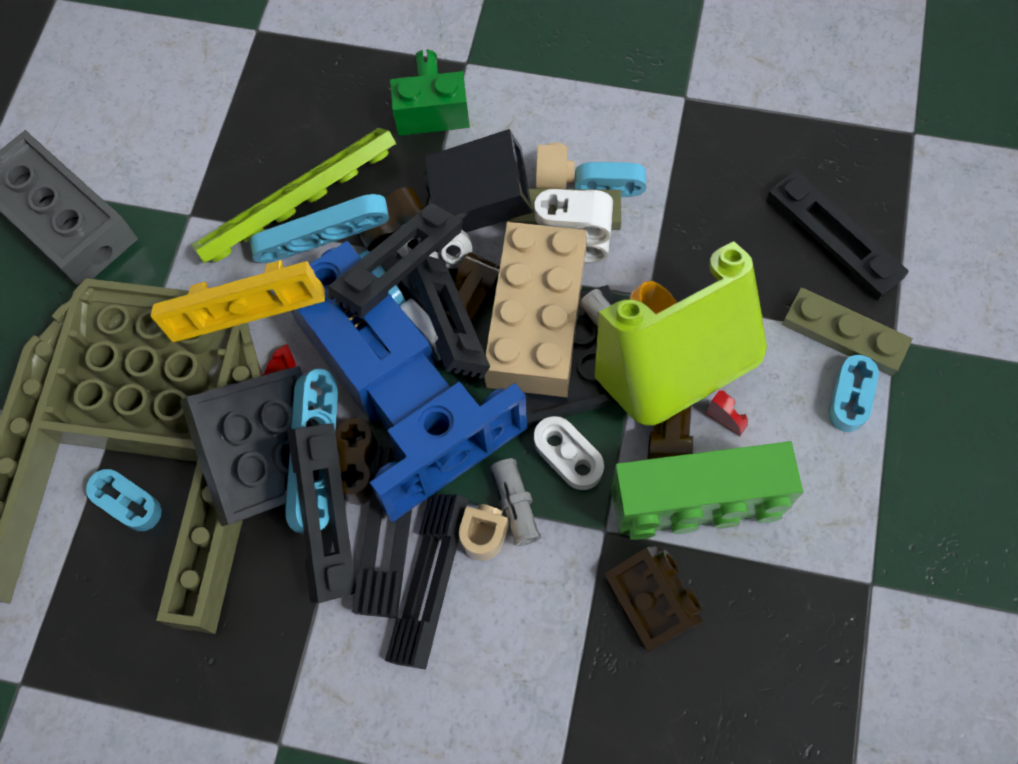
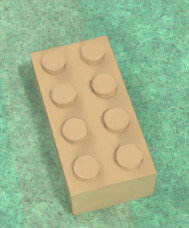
(536, 309)

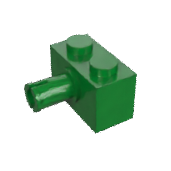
(430, 99)

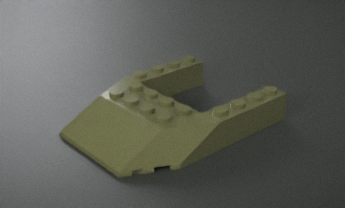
(116, 384)

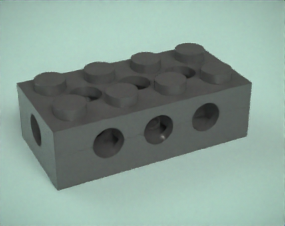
(92, 234)

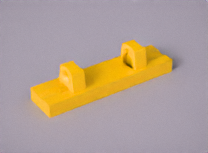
(239, 301)

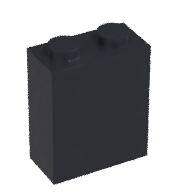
(480, 181)

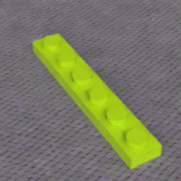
(281, 203)

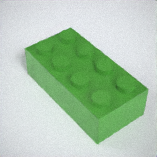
(705, 489)

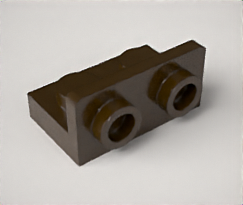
(654, 596)

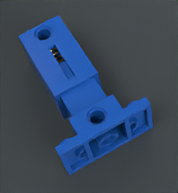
(394, 380)

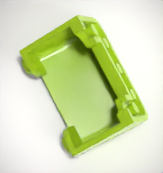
(686, 351)

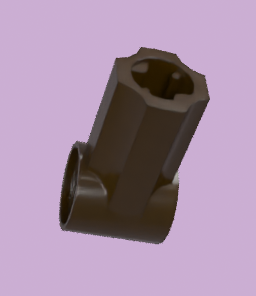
(475, 284)
(671, 437)

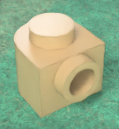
(552, 166)
(483, 531)

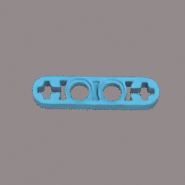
(319, 228)
(303, 398)

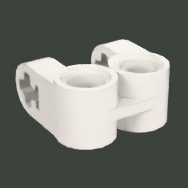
(586, 211)

